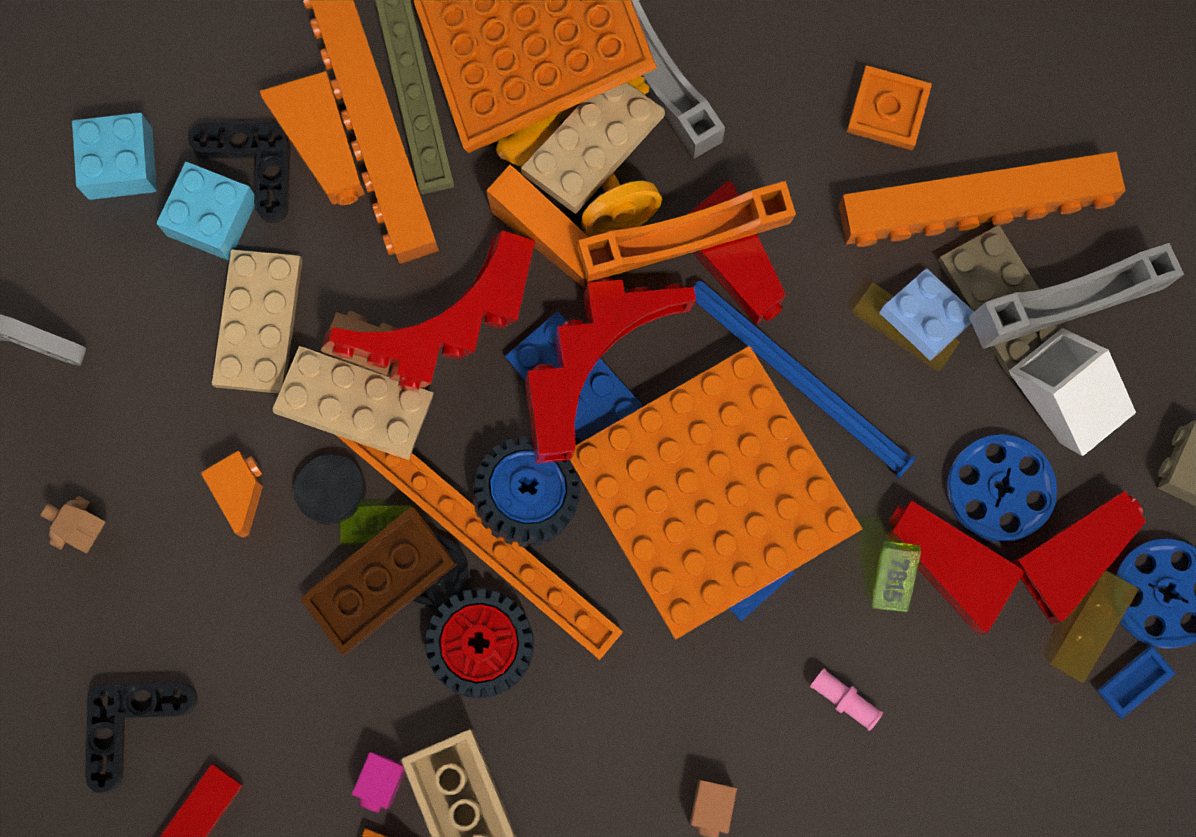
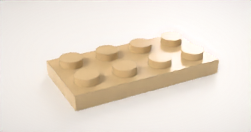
(592, 144)
(257, 321)
(352, 403)

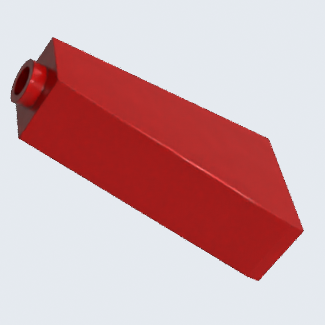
(742, 267)
(1075, 558)
(957, 566)

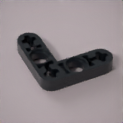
(264, 156)
(124, 708)

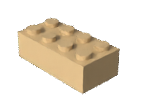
(458, 789)

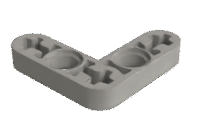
(41, 341)

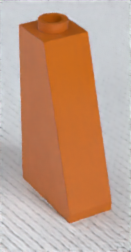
(316, 130)
(537, 218)

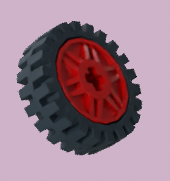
(458, 663)

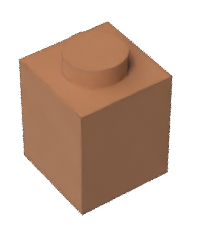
(712, 808)

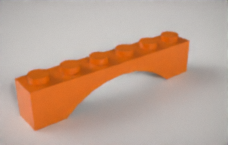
(648, 244)

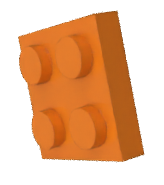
(889, 108)

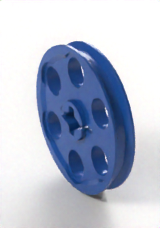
(1018, 483)
(1151, 600)

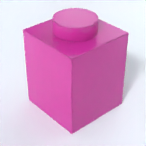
(379, 782)

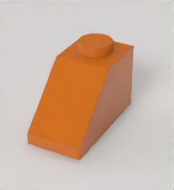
(236, 489)

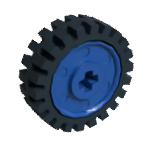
(518, 515)

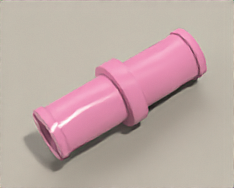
(846, 699)

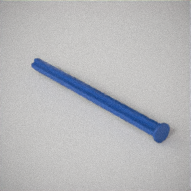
(802, 379)

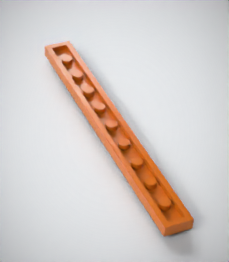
(509, 561)

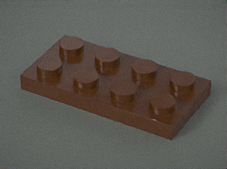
(378, 581)

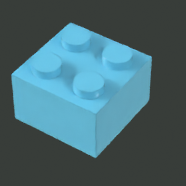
(114, 156)
(207, 211)

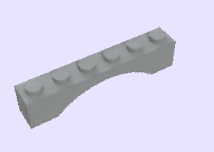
(683, 105)
(1039, 309)

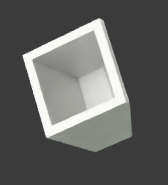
(1074, 390)

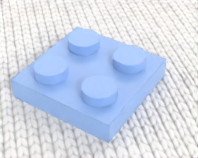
(927, 314)

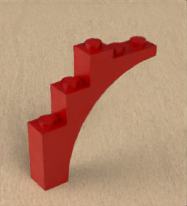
(579, 346)
(414, 350)

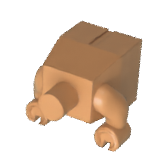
(73, 525)

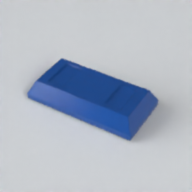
(1136, 682)

